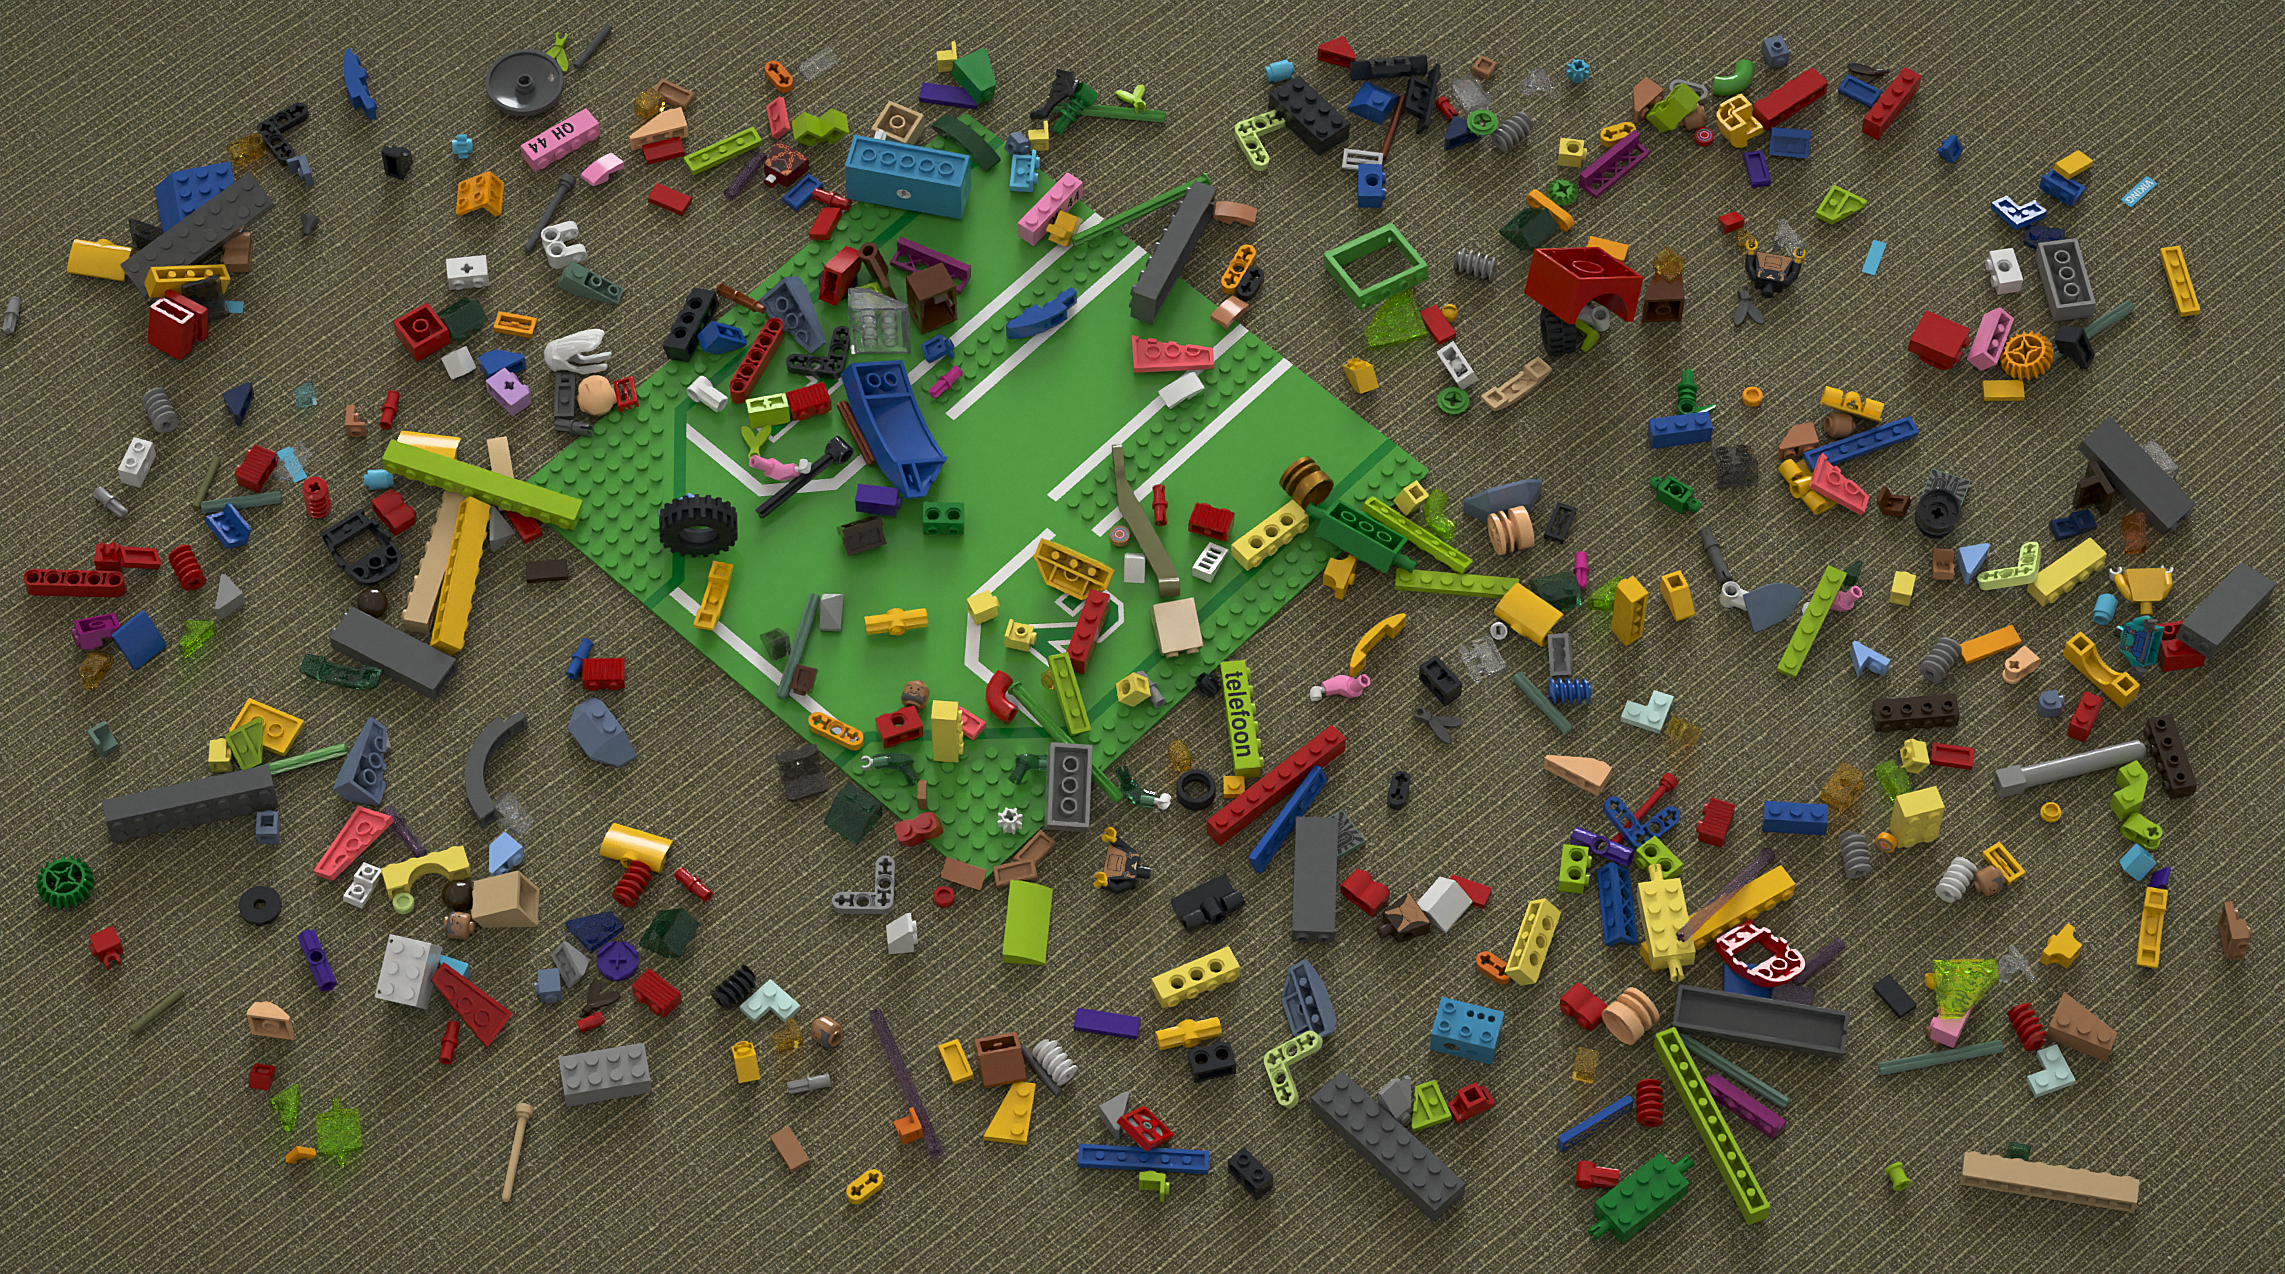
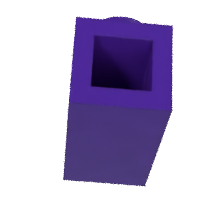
(877, 500)

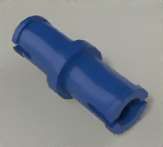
(577, 658)

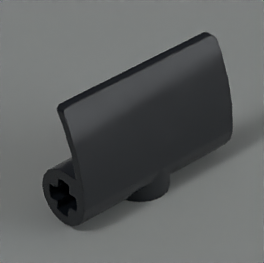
(1207, 903)

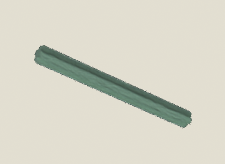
(2102, 323)
(798, 645)
(1940, 1057)
(1734, 1071)

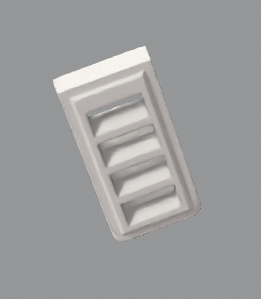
(1203, 573)

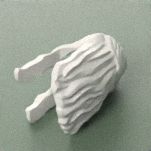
(568, 348)

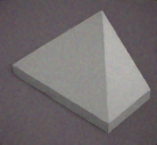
(499, 529)
(831, 612)
(1560, 654)
(570, 962)

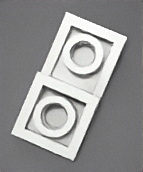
(1179, 390)
(363, 885)

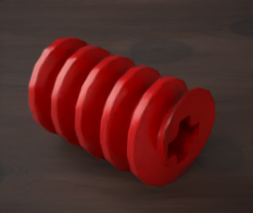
(316, 497)
(187, 568)
(631, 884)
(2026, 1026)
(1649, 1103)

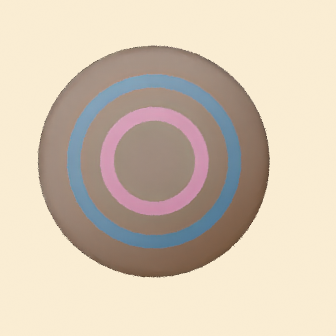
(1119, 536)

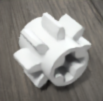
(1010, 820)

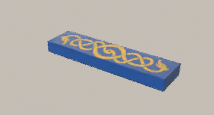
(1595, 1123)

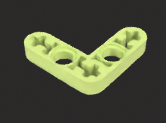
(1252, 135)
(2023, 574)
(1281, 1065)

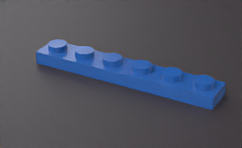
(1863, 442)
(1286, 820)
(1138, 1159)

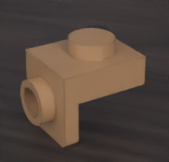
(1943, 564)

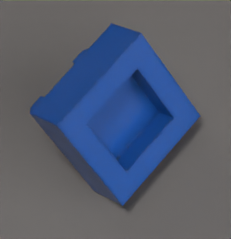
(1951, 149)

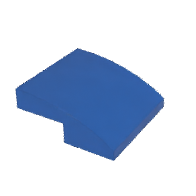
(139, 640)
(1736, 984)

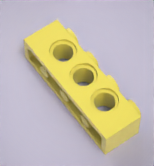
(1274, 525)
(1532, 942)
(1201, 968)

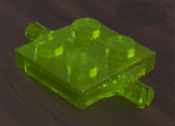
(339, 1131)

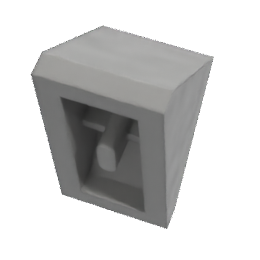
(228, 598)
(1112, 1111)

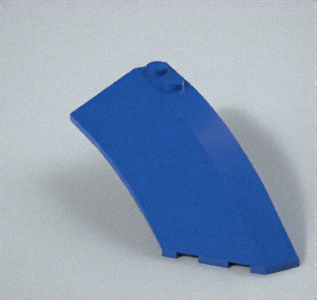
(893, 425)

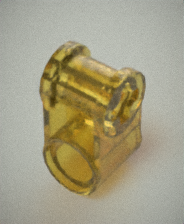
(247, 149)
(94, 668)

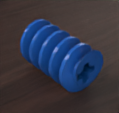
(1569, 691)

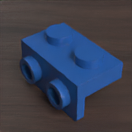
(2065, 190)
(229, 527)

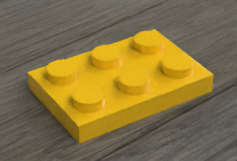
(278, 727)

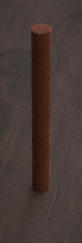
(1392, 127)

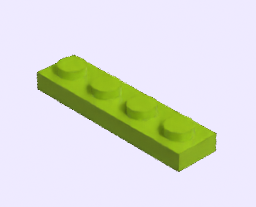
(723, 151)
(1068, 694)

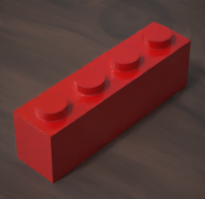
(1790, 98)
(1891, 103)
(1088, 630)

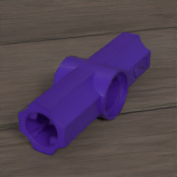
(1613, 850)
(312, 951)

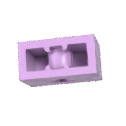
(508, 391)

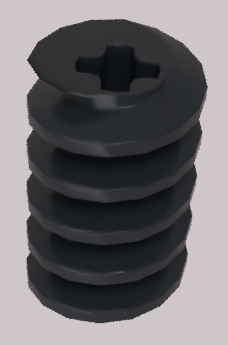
(734, 987)

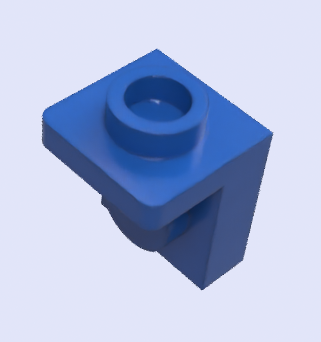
(937, 348)

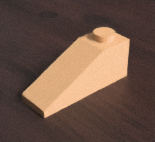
(662, 127)
(1583, 772)

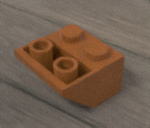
(1000, 1059)

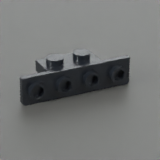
(1388, 67)
(1420, 97)

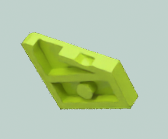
(1839, 205)
(247, 743)
(1429, 1106)

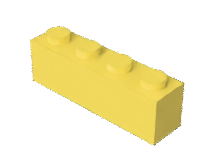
(2067, 572)
(947, 731)

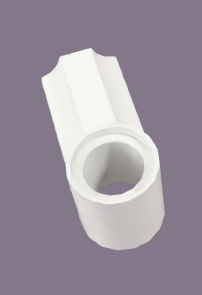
(1591, 314)
(703, 391)
(1735, 600)

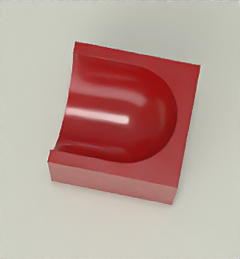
(1571, 277)

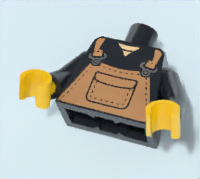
(1771, 271)
(1120, 866)

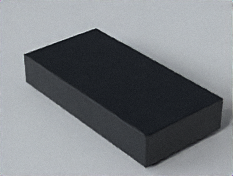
(1894, 996)

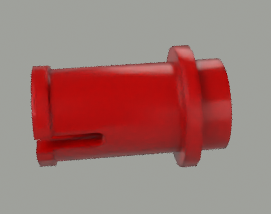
(1446, 108)
(590, 1022)

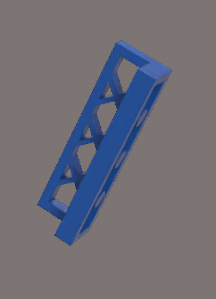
(1613, 903)

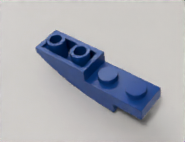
(357, 85)
(1037, 320)

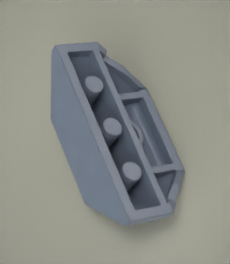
(1503, 498)
(600, 734)
(1307, 1001)

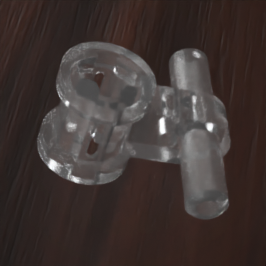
(1537, 81)
(2013, 963)

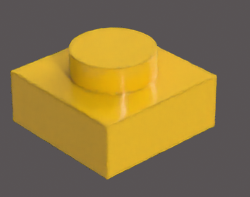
(1233, 786)

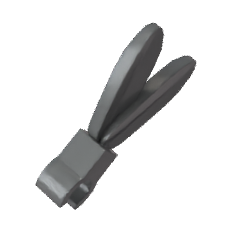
(1745, 307)
(1438, 723)

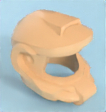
(596, 396)

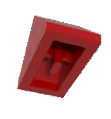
(1336, 52)

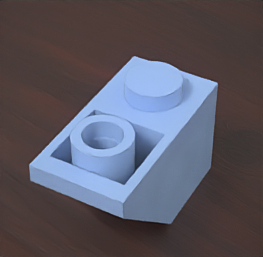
(504, 854)

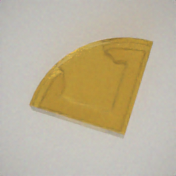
(1743, 236)

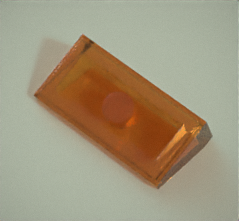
(2134, 533)

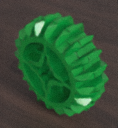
(67, 890)

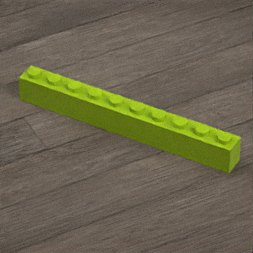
(482, 485)
(1711, 1126)

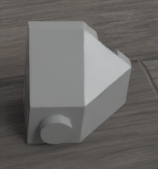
(1397, 1099)

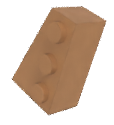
(2081, 1029)

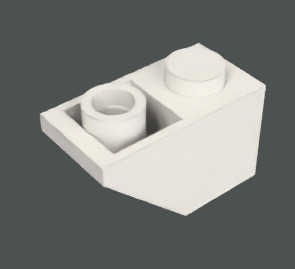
(902, 935)

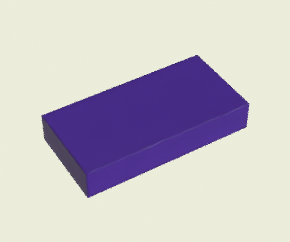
(1756, 169)

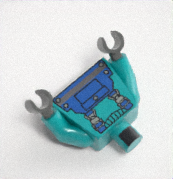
(2140, 643)

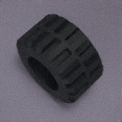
(1557, 335)

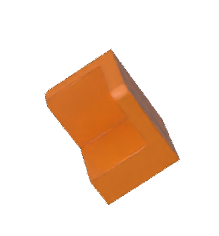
(909, 1128)

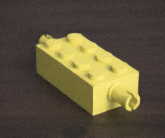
(1662, 915)

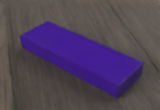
(946, 96)
(1107, 1023)

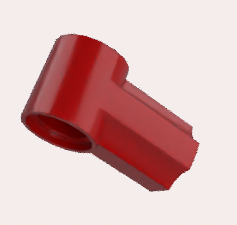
(1590, 1175)

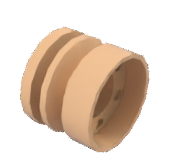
(1510, 530)
(1630, 1016)

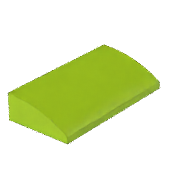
(1027, 923)

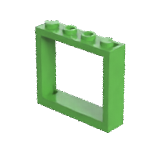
(1367, 244)

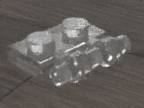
(1488, 656)

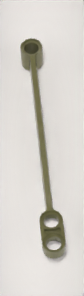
(1143, 531)

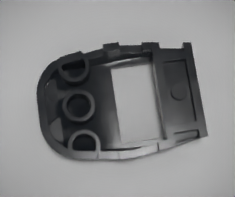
(372, 567)

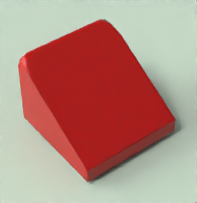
(1731, 222)
(261, 1076)

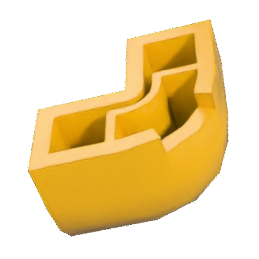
(1737, 122)

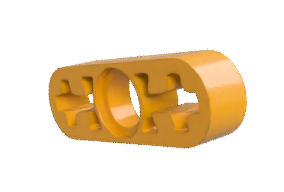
(1561, 217)
(1238, 261)
(841, 738)

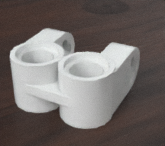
(556, 251)

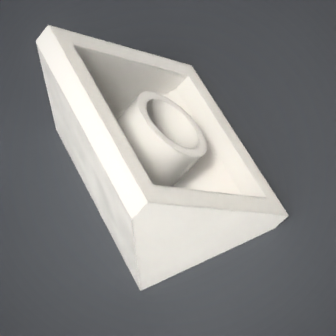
(1444, 903)

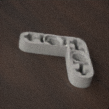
(874, 898)

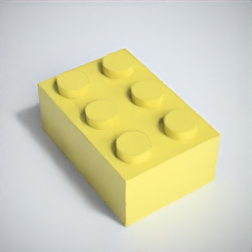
(1917, 817)

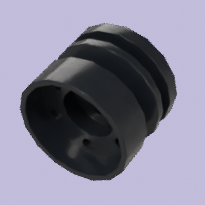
(1940, 502)

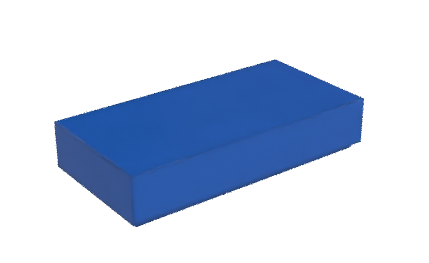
(1859, 91)
(801, 192)

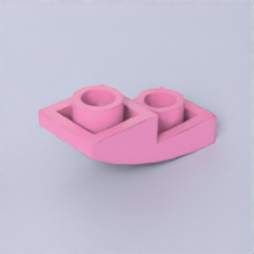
(599, 170)

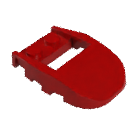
(1773, 972)

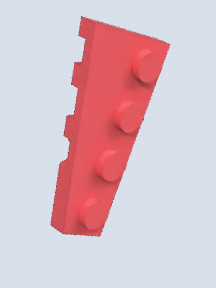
(1160, 356)
(356, 835)

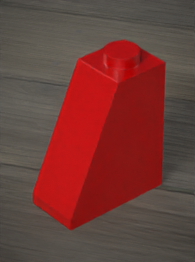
(839, 275)

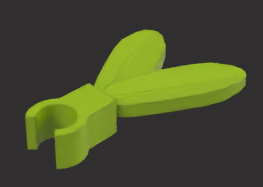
(558, 53)
(1135, 99)
(755, 442)

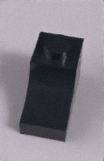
(396, 161)
(2075, 344)

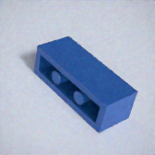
(1679, 430)
(1795, 818)

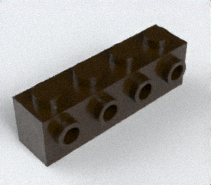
(1915, 712)
(2170, 757)

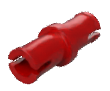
(831, 199)
(389, 409)
(1159, 505)
(693, 884)
(449, 1042)

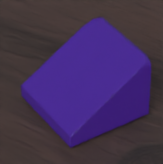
(2160, 878)

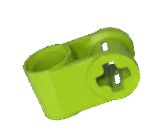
(2141, 830)

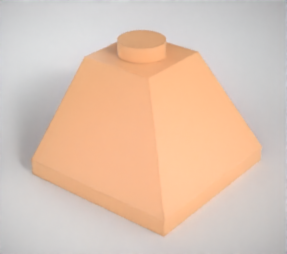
(269, 1021)

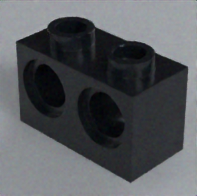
(1440, 680)
(1213, 1066)
(1250, 1173)

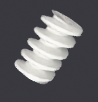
(1956, 879)
(1054, 1061)

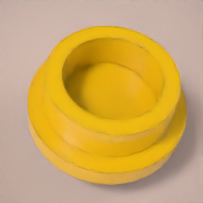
(2050, 812)

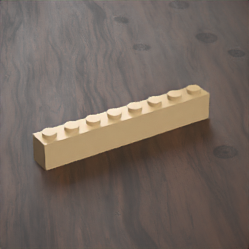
(428, 583)
(2049, 1181)

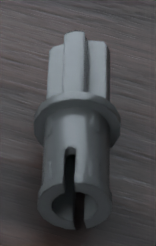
(573, 427)

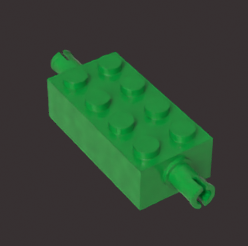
(1361, 536)
(1641, 1198)

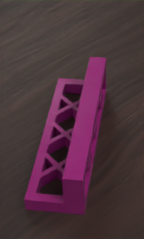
(1608, 160)
(923, 255)
(1744, 1106)

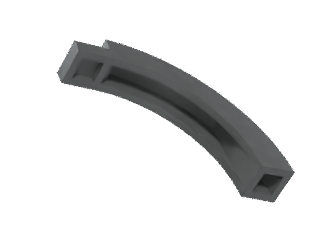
(478, 761)

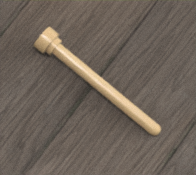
(523, 1113)

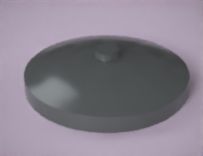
(524, 82)

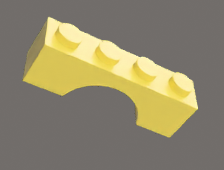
(449, 863)

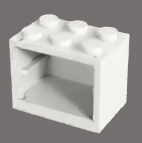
(408, 971)

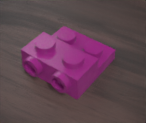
(90, 630)

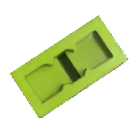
(1662, 856)
(1574, 869)

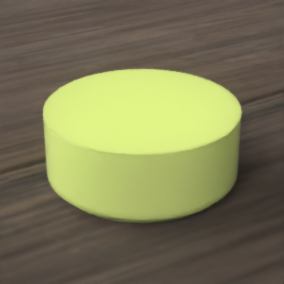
(403, 903)

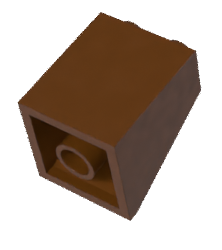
(1663, 300)

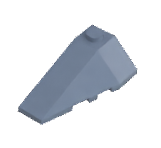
(793, 305)
(362, 771)

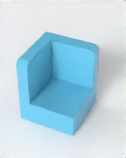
(2137, 862)

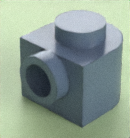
(1017, 144)
(2050, 704)

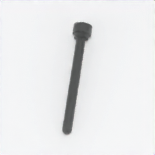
(566, 183)

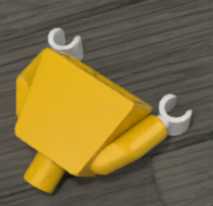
(2143, 586)

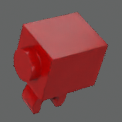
(107, 558)
(106, 946)

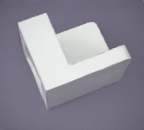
(458, 362)

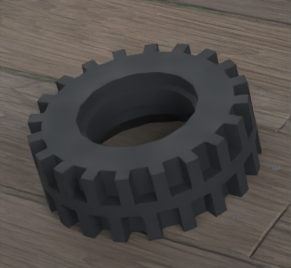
(698, 511)

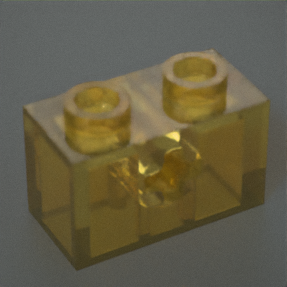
(1842, 786)

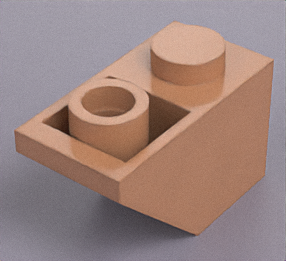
(1644, 98)
(1798, 441)

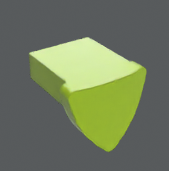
(1591, 334)

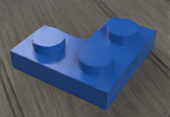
(2018, 216)

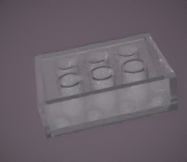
(877, 323)

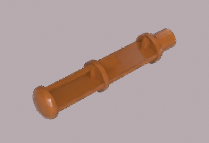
(740, 298)

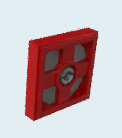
(1145, 1128)

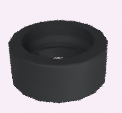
(1196, 775)

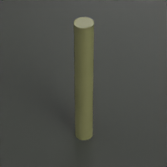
(206, 482)
(157, 1010)

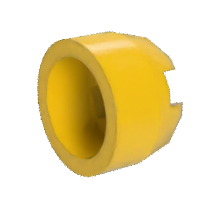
(1450, 312)
(1929, 981)

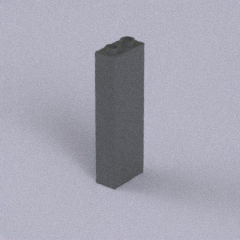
(2137, 476)
(2225, 610)
(394, 651)
(1315, 879)

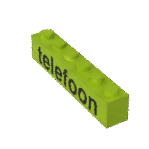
(1240, 720)

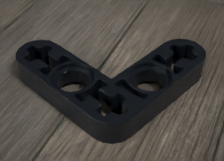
(271, 124)
(826, 363)

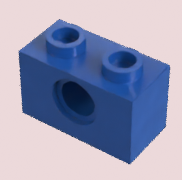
(1370, 185)

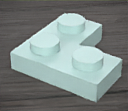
(1651, 716)
(769, 998)
(2055, 1073)

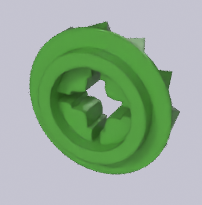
(1488, 118)
(1559, 197)
(1445, 397)

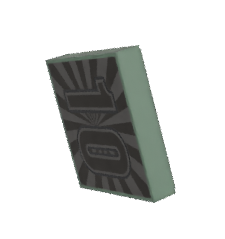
(1955, 484)
(1348, 835)

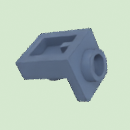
(300, 165)

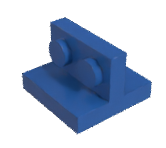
(1790, 142)

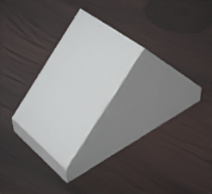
(1134, 567)

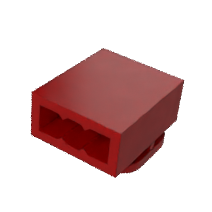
(172, 328)
(1939, 341)

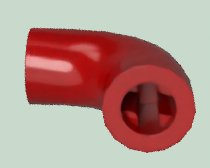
(996, 699)

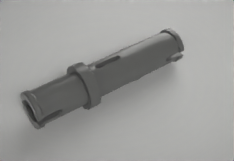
(1712, 547)

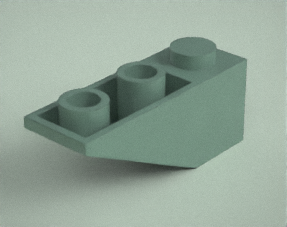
(589, 285)

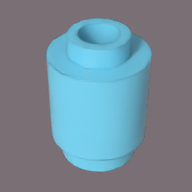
(1279, 71)
(378, 479)
(2105, 609)

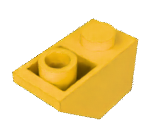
(1361, 375)
(1677, 595)
(745, 1061)

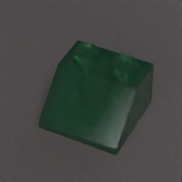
(1529, 228)
(463, 317)
(1558, 590)
(853, 813)
(670, 933)

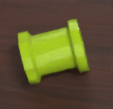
(1898, 1176)

